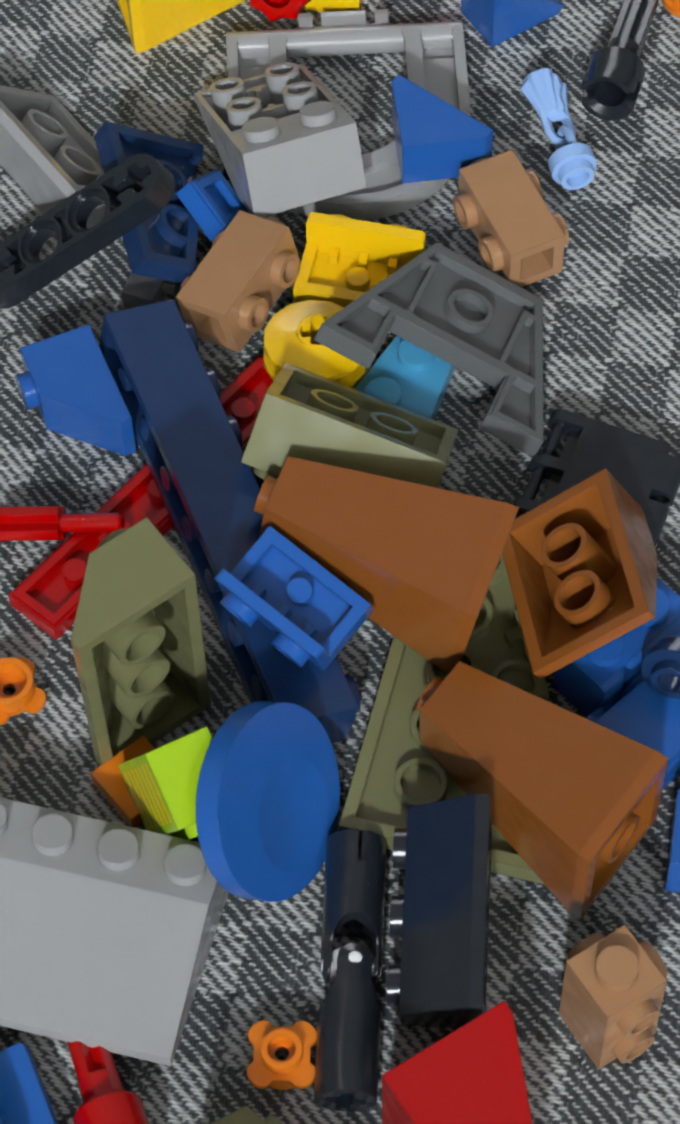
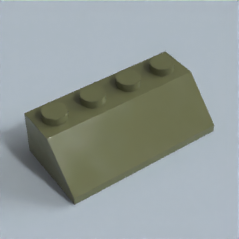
(138, 641)

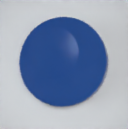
(267, 800)

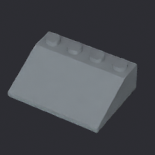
(101, 930)

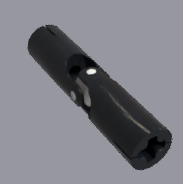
(350, 1013)

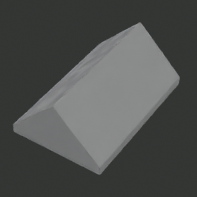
(46, 149)

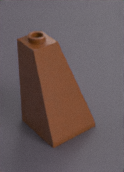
(398, 544)
(557, 783)

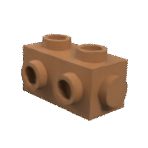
(510, 219)
(239, 280)
(613, 995)

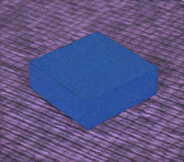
(211, 202)

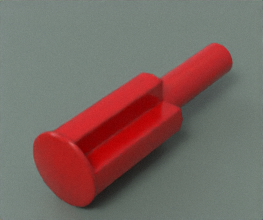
(52, 523)

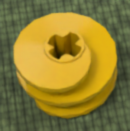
(291, 341)

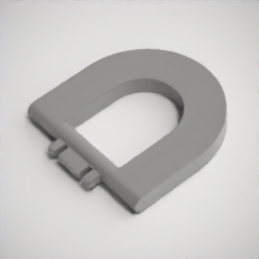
(432, 60)

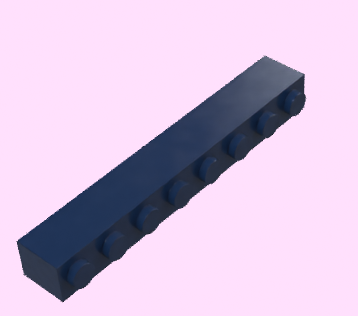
(210, 495)

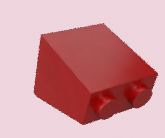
(462, 1077)

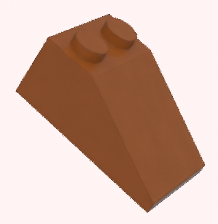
(581, 571)

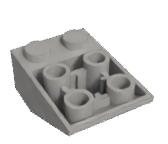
(282, 139)

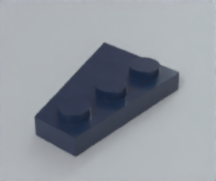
(166, 242)

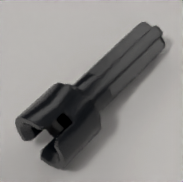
(616, 70)

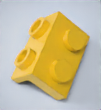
(351, 256)

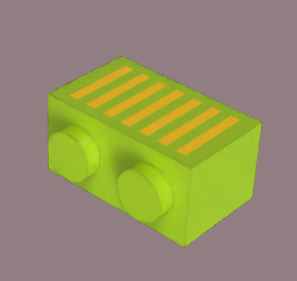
(166, 784)

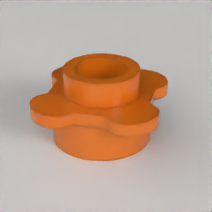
(28, 698)
(278, 1074)

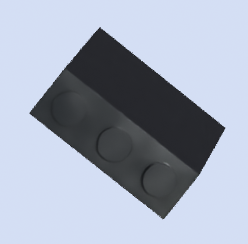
(442, 913)

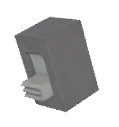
(146, 290)

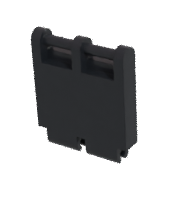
(633, 459)

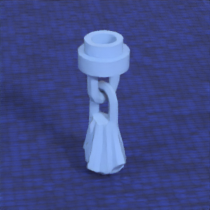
(572, 161)

